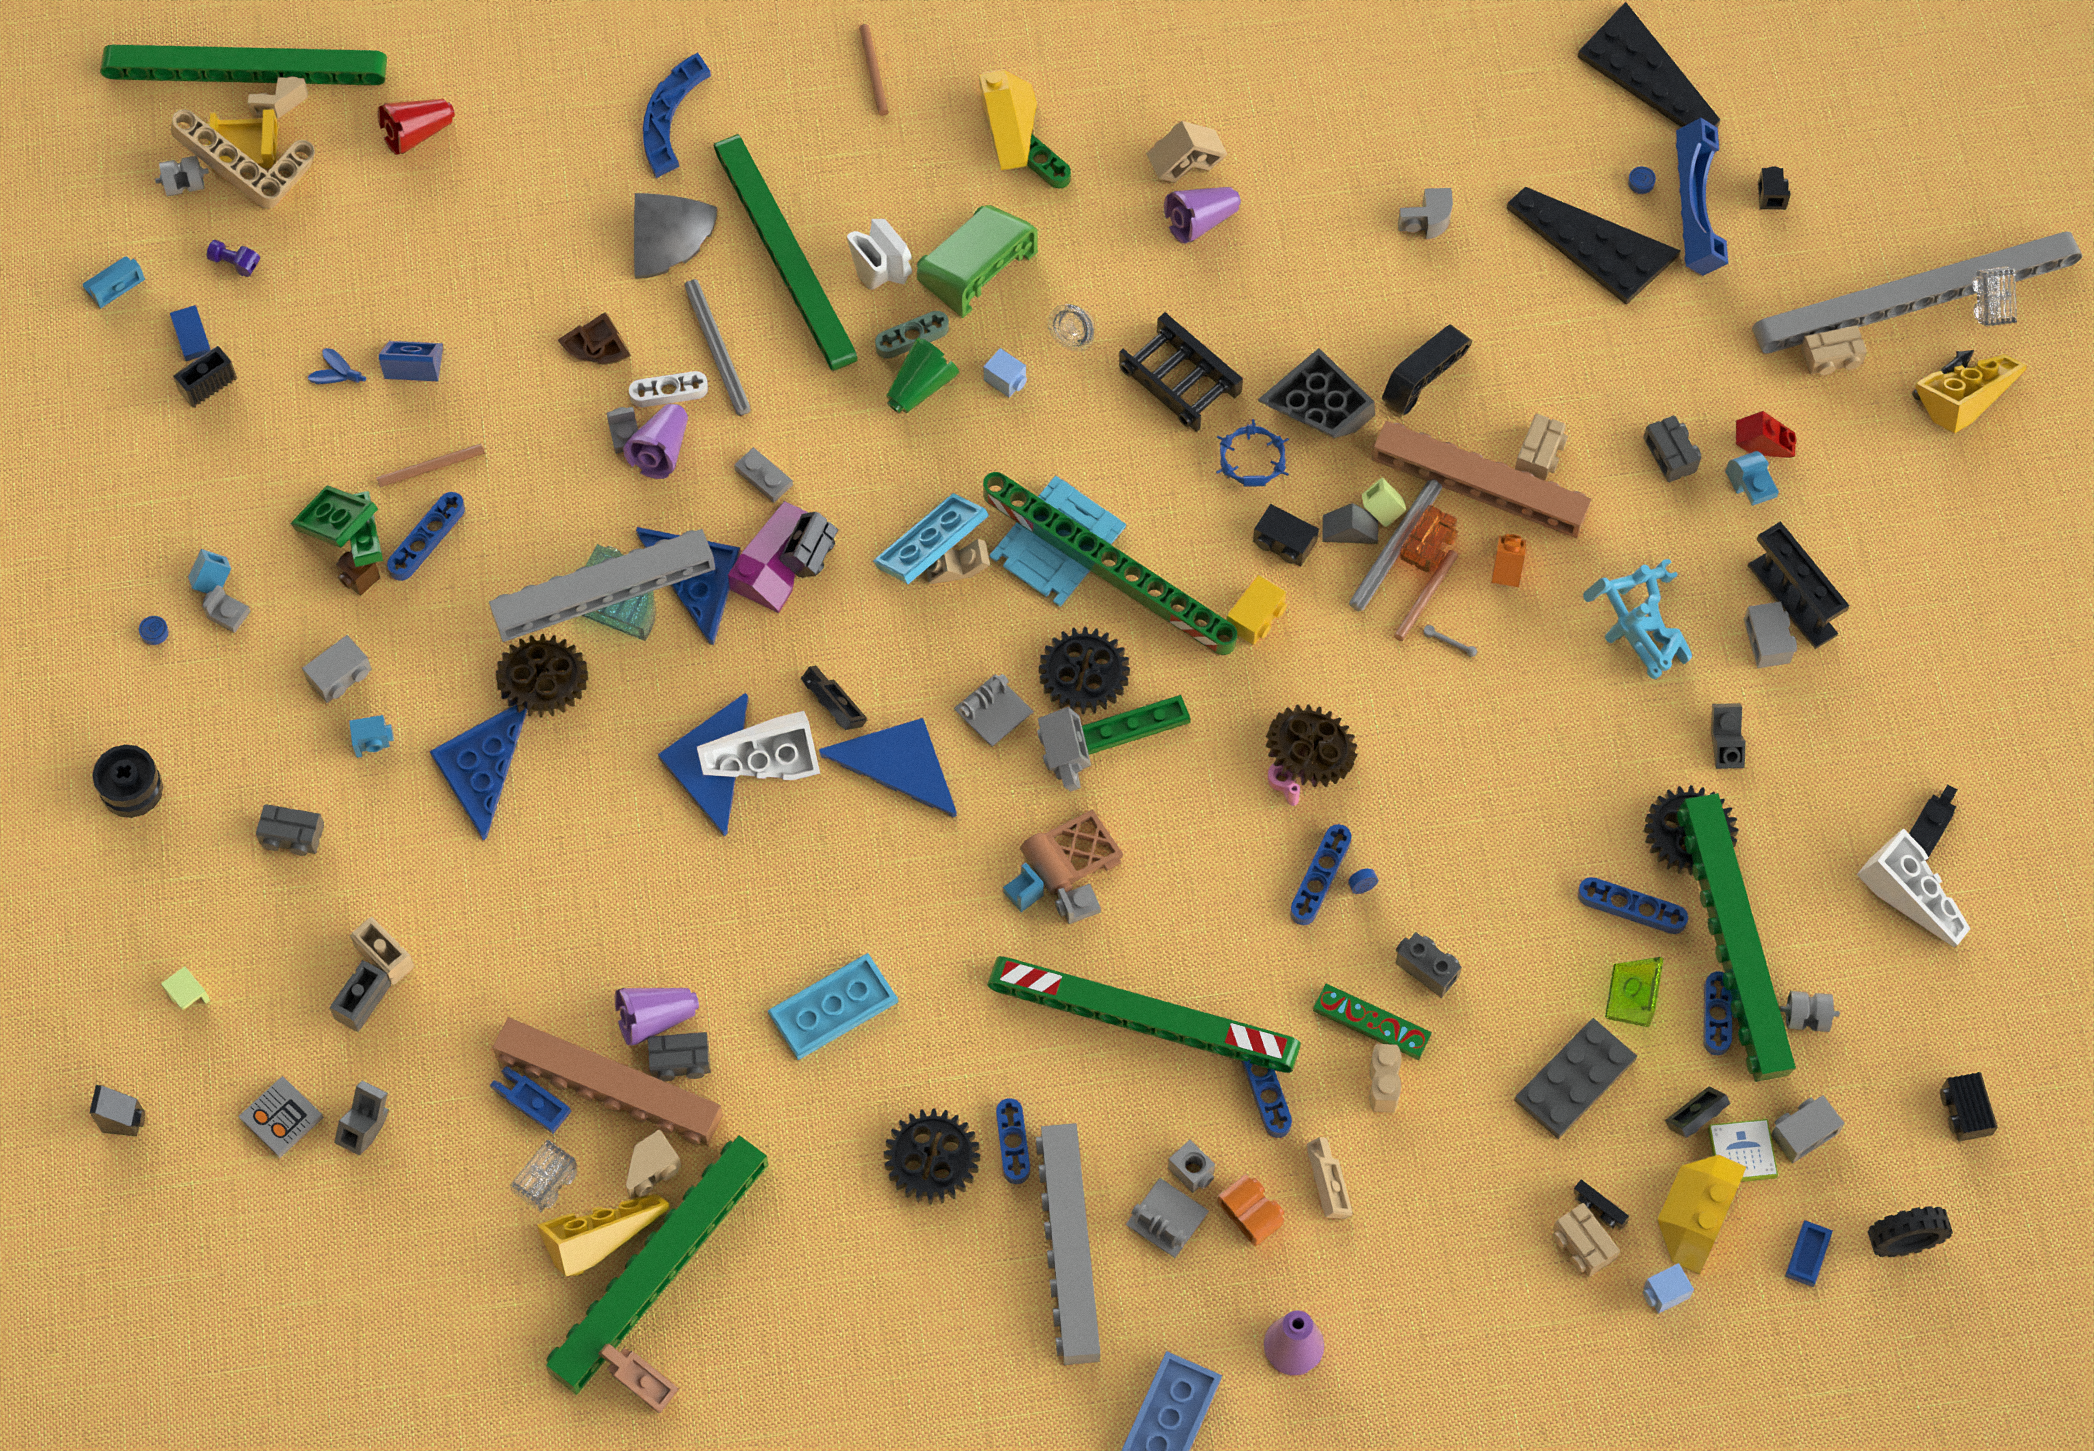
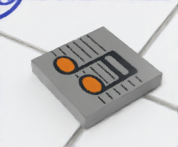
(281, 1117)

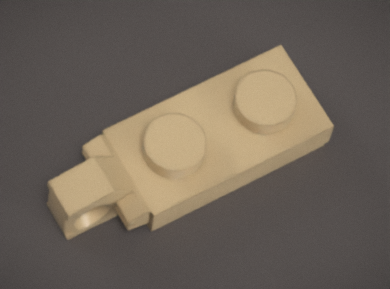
(1329, 1180)

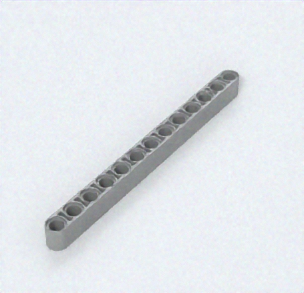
(1913, 292)

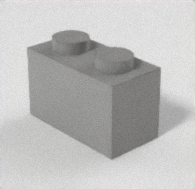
(1769, 634)
(337, 669)
(1807, 1128)

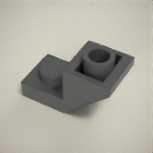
(1727, 736)

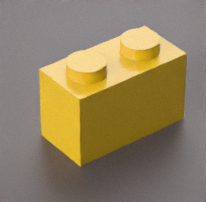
(1257, 609)

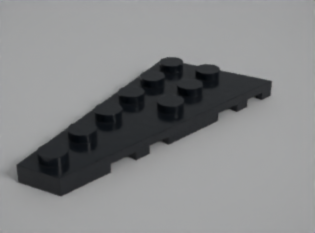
(1638, 63)

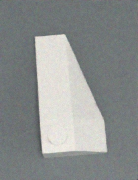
(769, 749)
(1906, 882)

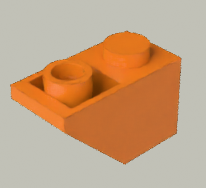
(1509, 560)

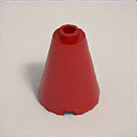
(413, 122)

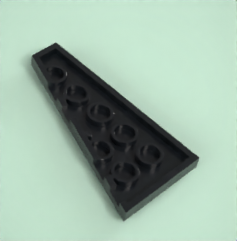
(1606, 251)

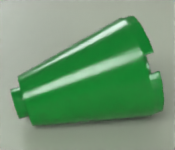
(920, 376)

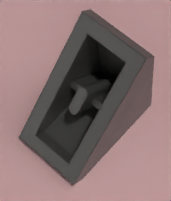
(1350, 525)

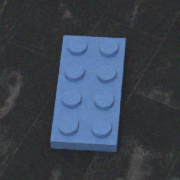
(1173, 1406)

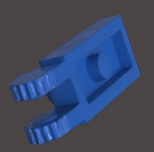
(532, 1100)

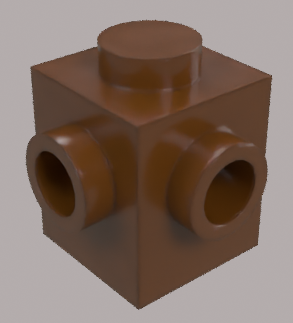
(357, 578)

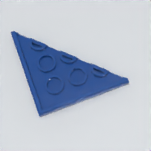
(705, 593)
(681, 758)
(899, 760)
(478, 764)

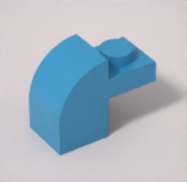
(1751, 475)

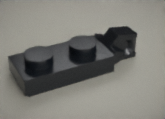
(834, 699)
(1934, 820)

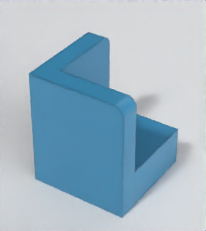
(209, 571)
(1025, 888)

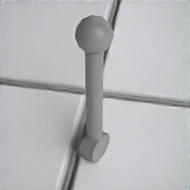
(1429, 631)

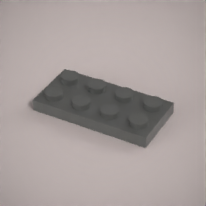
(1575, 1078)

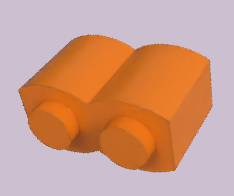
(1251, 1209)

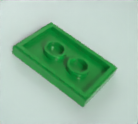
(334, 516)

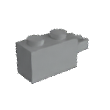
(1064, 746)

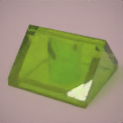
(1634, 991)

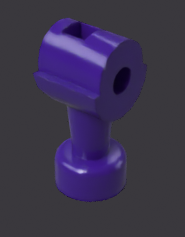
(244, 259)

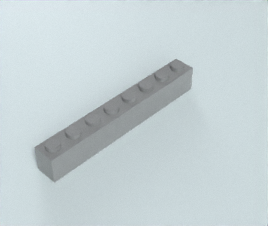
(602, 584)
(1070, 1244)

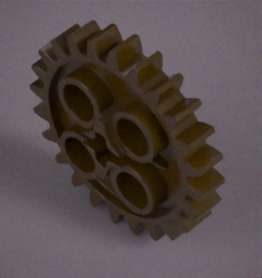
(521, 665)
(1332, 747)

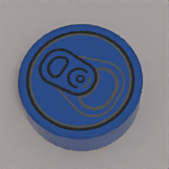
(1641, 180)
(153, 630)
(1363, 881)

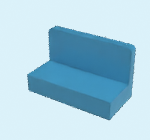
(114, 281)

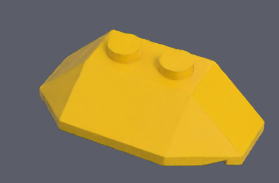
(1698, 1208)

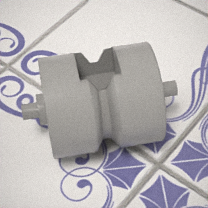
(181, 175)
(1809, 1011)

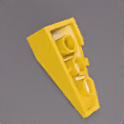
(1963, 395)
(588, 1239)

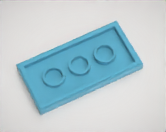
(930, 538)
(832, 1006)

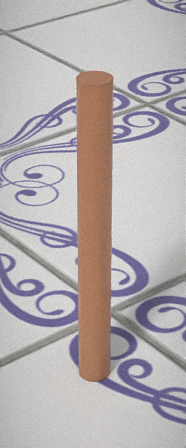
(873, 70)
(430, 465)
(1426, 595)

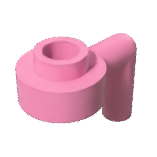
(1290, 788)

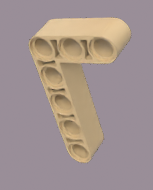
(241, 162)

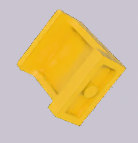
(252, 136)

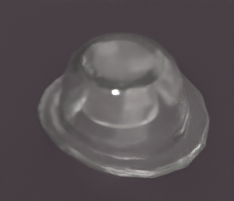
(1071, 327)

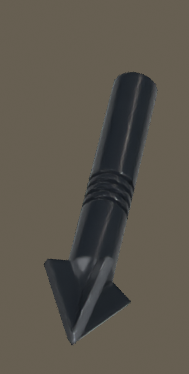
(1962, 358)

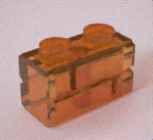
(1429, 538)

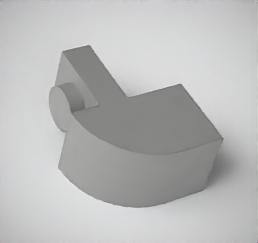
(1432, 217)

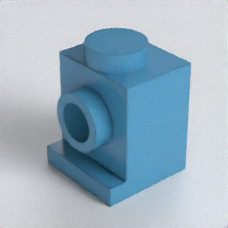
(370, 734)

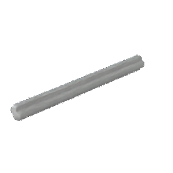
(717, 347)
(1393, 547)

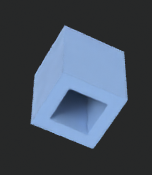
(1005, 373)
(1667, 1288)

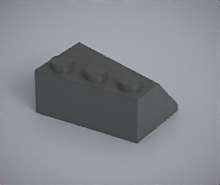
(1321, 397)

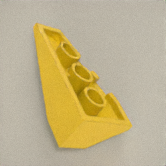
(1010, 116)

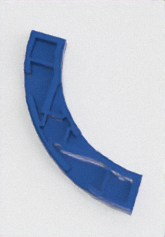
(662, 109)

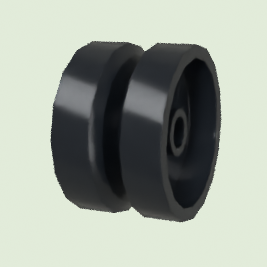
(127, 781)

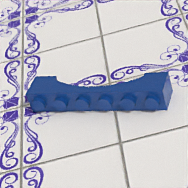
(1695, 150)

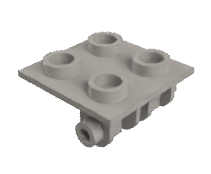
(993, 709)
(1167, 1217)

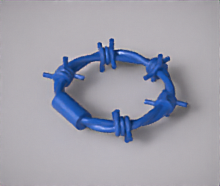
(1252, 481)

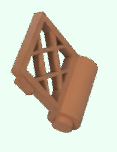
(1055, 867)

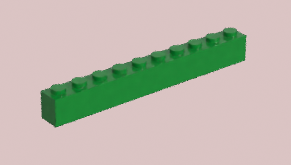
(1736, 938)
(657, 1264)

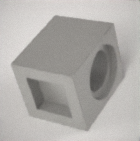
(1191, 1154)

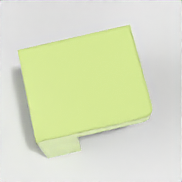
(1383, 502)
(184, 988)

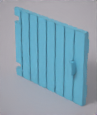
(1041, 563)

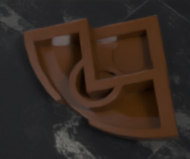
(596, 342)

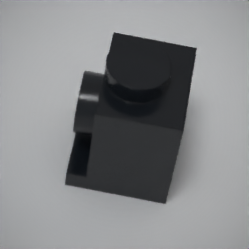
(1773, 189)

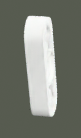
(661, 398)

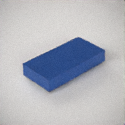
(190, 332)
(1808, 1253)

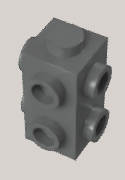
(1428, 964)

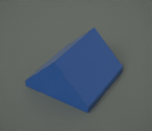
(411, 360)

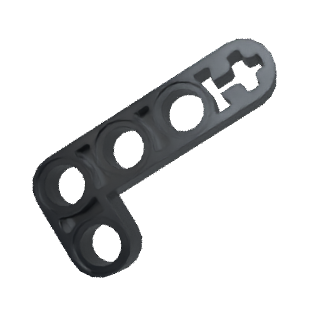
(1424, 367)

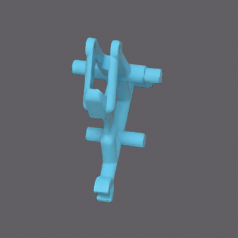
(1635, 624)

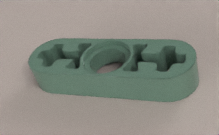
(890, 335)

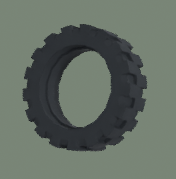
(1910, 1231)

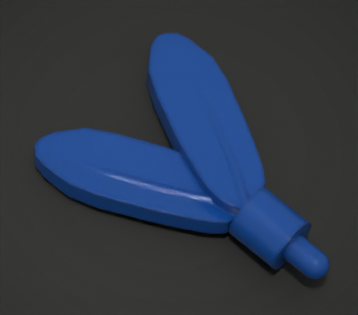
(340, 370)

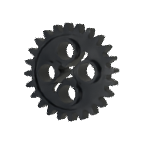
(1109, 676)
(1668, 839)
(907, 1149)

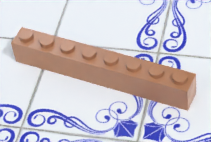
(1481, 479)
(607, 1081)

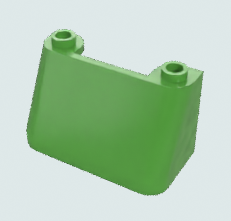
(975, 256)

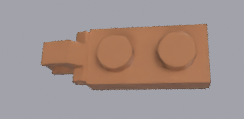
(639, 1377)

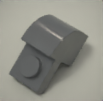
(364, 1120)

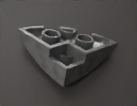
(668, 231)

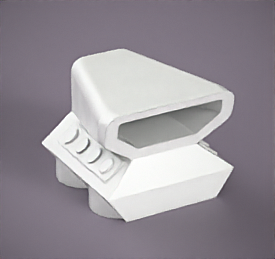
(880, 255)

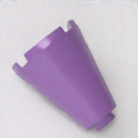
(1199, 210)
(658, 442)
(652, 1010)
(1294, 1344)

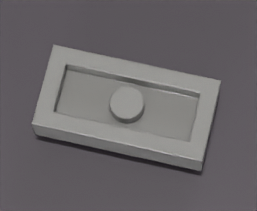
(763, 475)

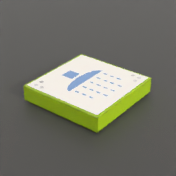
(1746, 1144)

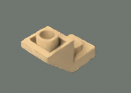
(288, 95)
(959, 564)

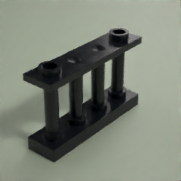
(1187, 348)
(1798, 584)

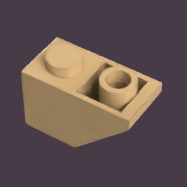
(650, 1163)

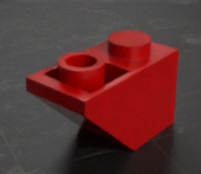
(1766, 435)

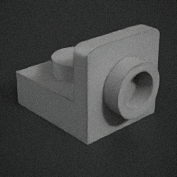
(621, 426)
(224, 609)
(1077, 903)

